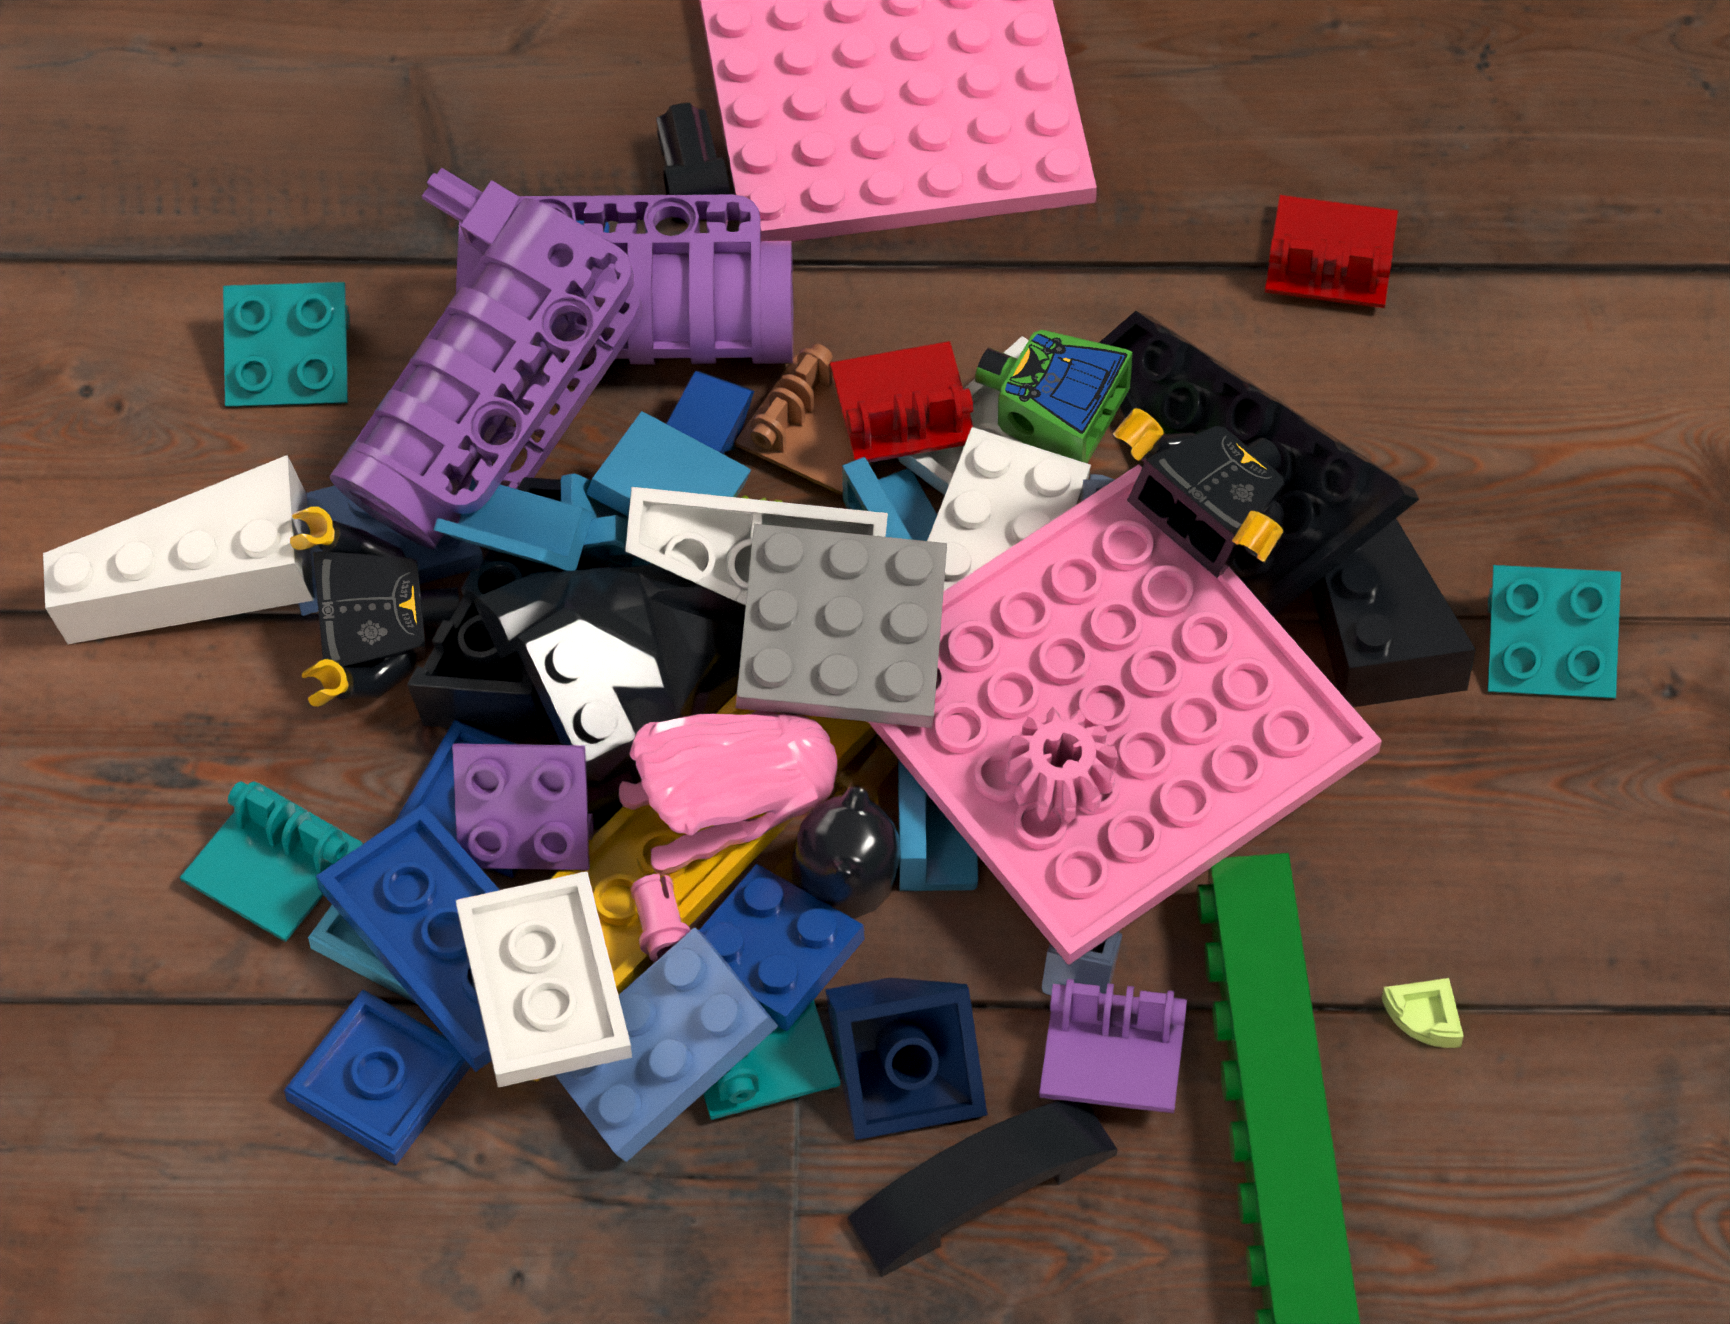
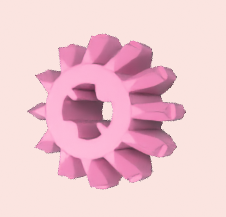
(1085, 769)

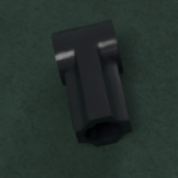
(690, 153)

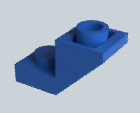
(712, 411)

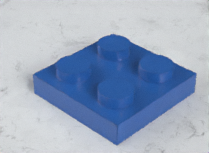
(781, 942)

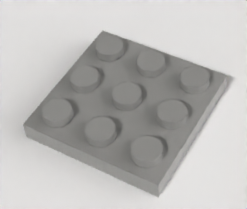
(842, 626)

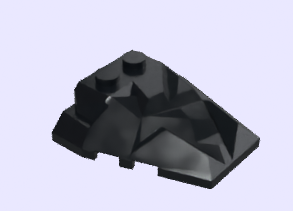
(615, 655)

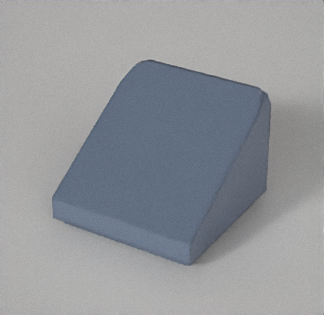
(1092, 968)

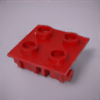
(1331, 251)
(903, 402)

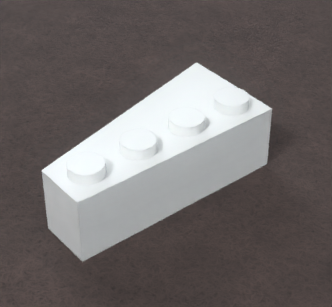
(186, 560)

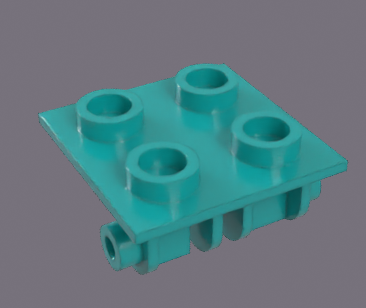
(285, 344)
(1554, 631)
(268, 859)
(777, 1069)

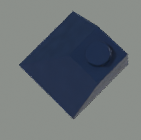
(906, 1054)

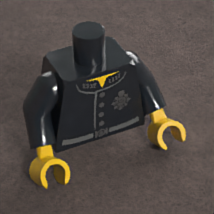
(1207, 490)
(367, 609)

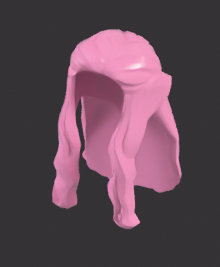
(722, 773)

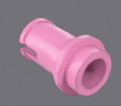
(657, 915)

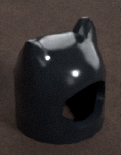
(847, 853)

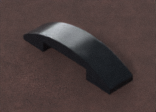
(977, 1176)

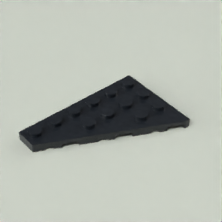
(1330, 491)

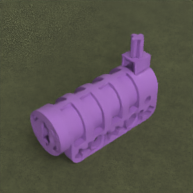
(697, 290)
(492, 363)

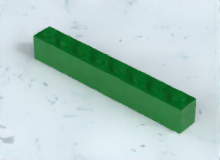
(1278, 1093)

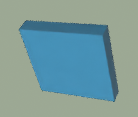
(663, 459)

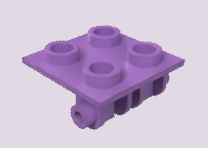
(523, 805)
(1113, 1047)

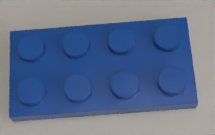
(403, 905)

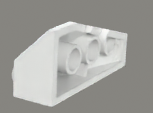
(712, 535)

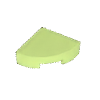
(1425, 1012)

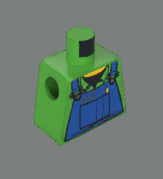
(1058, 391)

